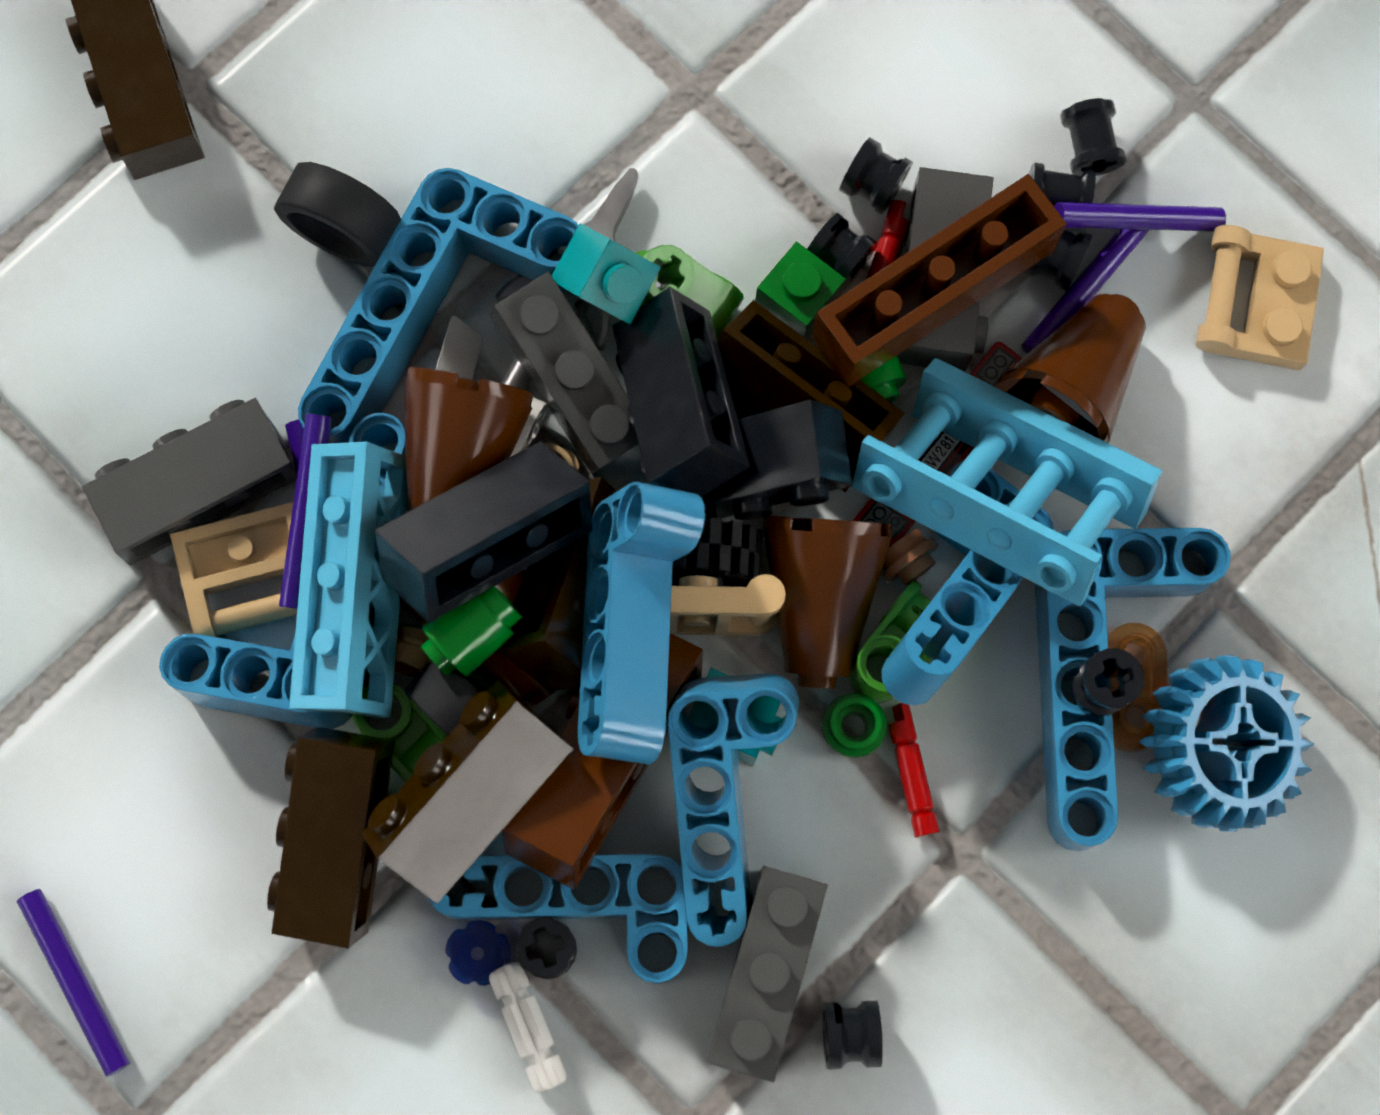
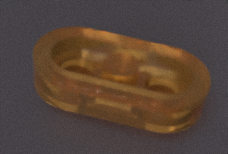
(1155, 676)

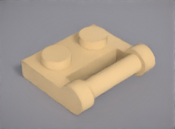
(1278, 304)
(231, 556)
(708, 609)

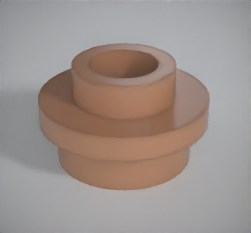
(909, 557)

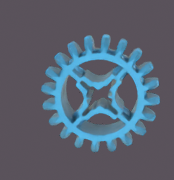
(1234, 783)

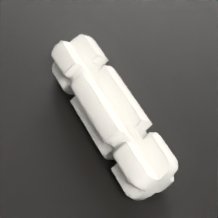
(527, 1027)

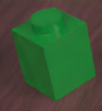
(799, 288)

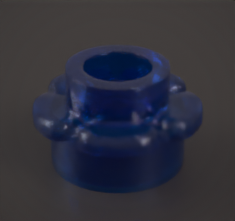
(462, 942)

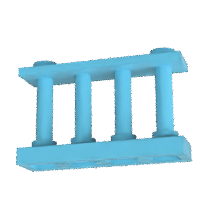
(1027, 440)

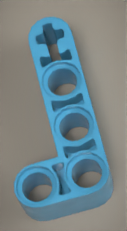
(955, 614)
(628, 618)
(721, 809)
(558, 903)

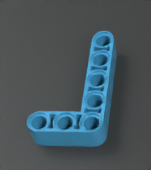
(425, 286)
(1060, 657)
(236, 663)

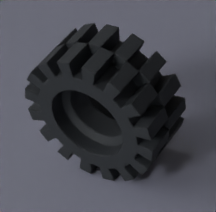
(725, 552)

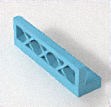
(343, 578)

